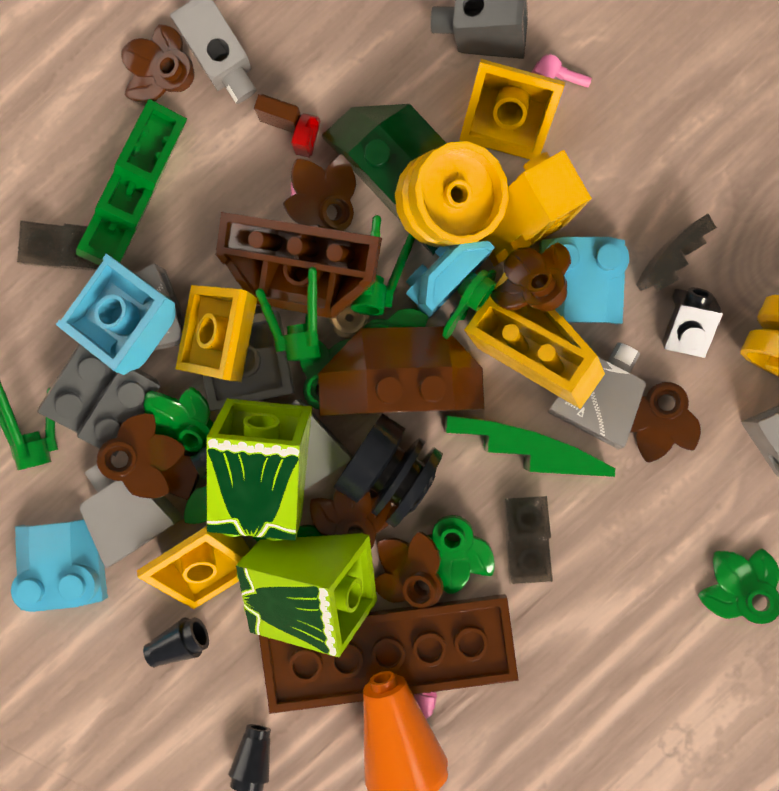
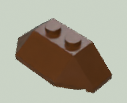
(278, 258)
(400, 374)

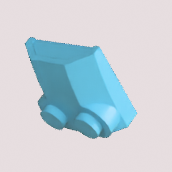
(593, 278)
(436, 284)
(119, 317)
(57, 567)

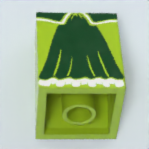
(257, 469)
(309, 589)

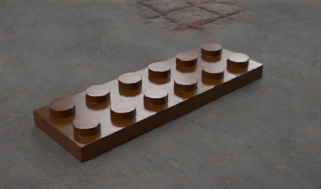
(430, 647)

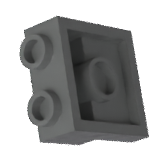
(265, 370)
(95, 398)

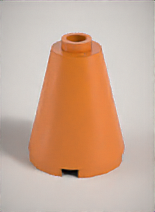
(398, 740)

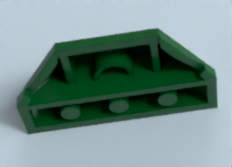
(381, 145)

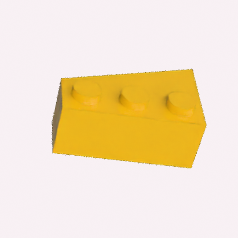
(538, 204)
(538, 347)

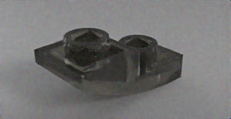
(51, 246)
(670, 257)
(528, 540)

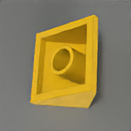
(511, 109)
(216, 332)
(196, 567)

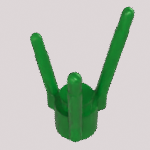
(378, 295)
(301, 339)
(27, 449)

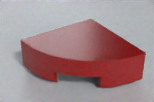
(305, 135)

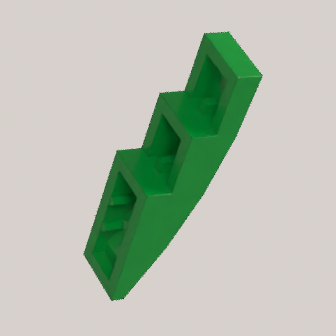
(132, 184)
(539, 451)

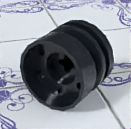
(389, 471)

